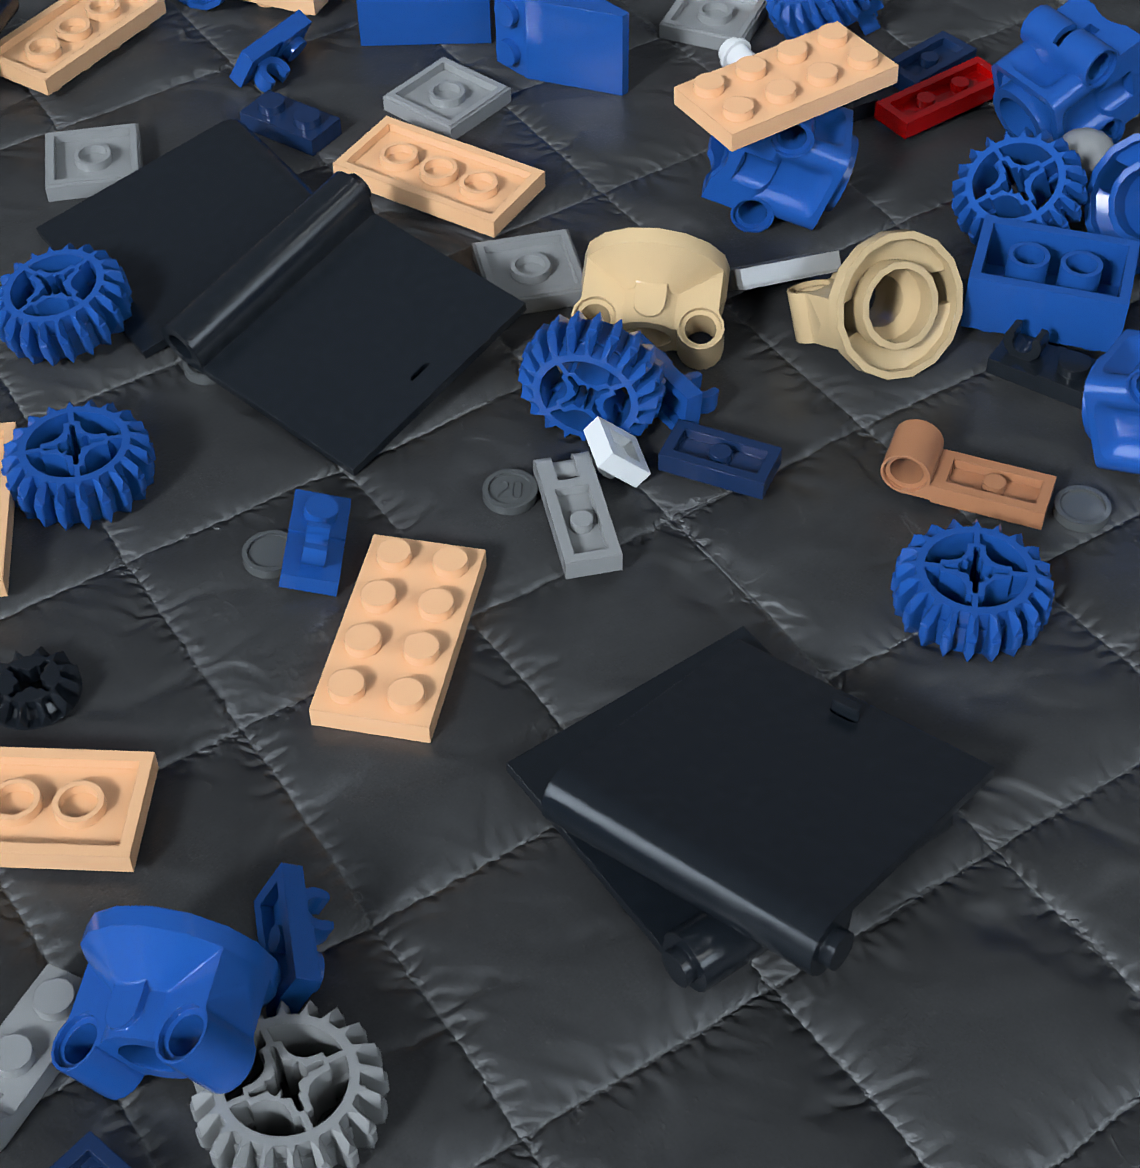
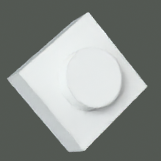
(616, 452)

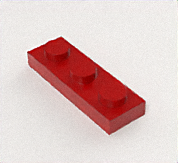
(937, 98)

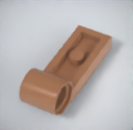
(923, 469)

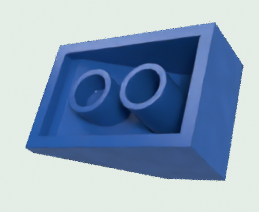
(565, 42)

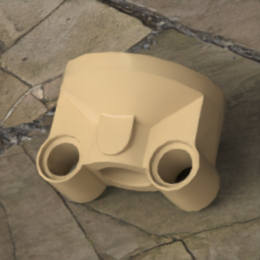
(659, 285)
(912, 310)

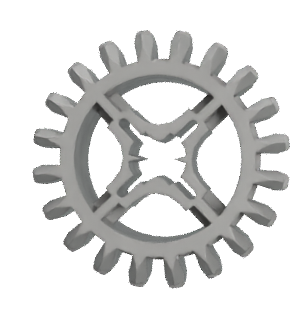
(319, 1064)

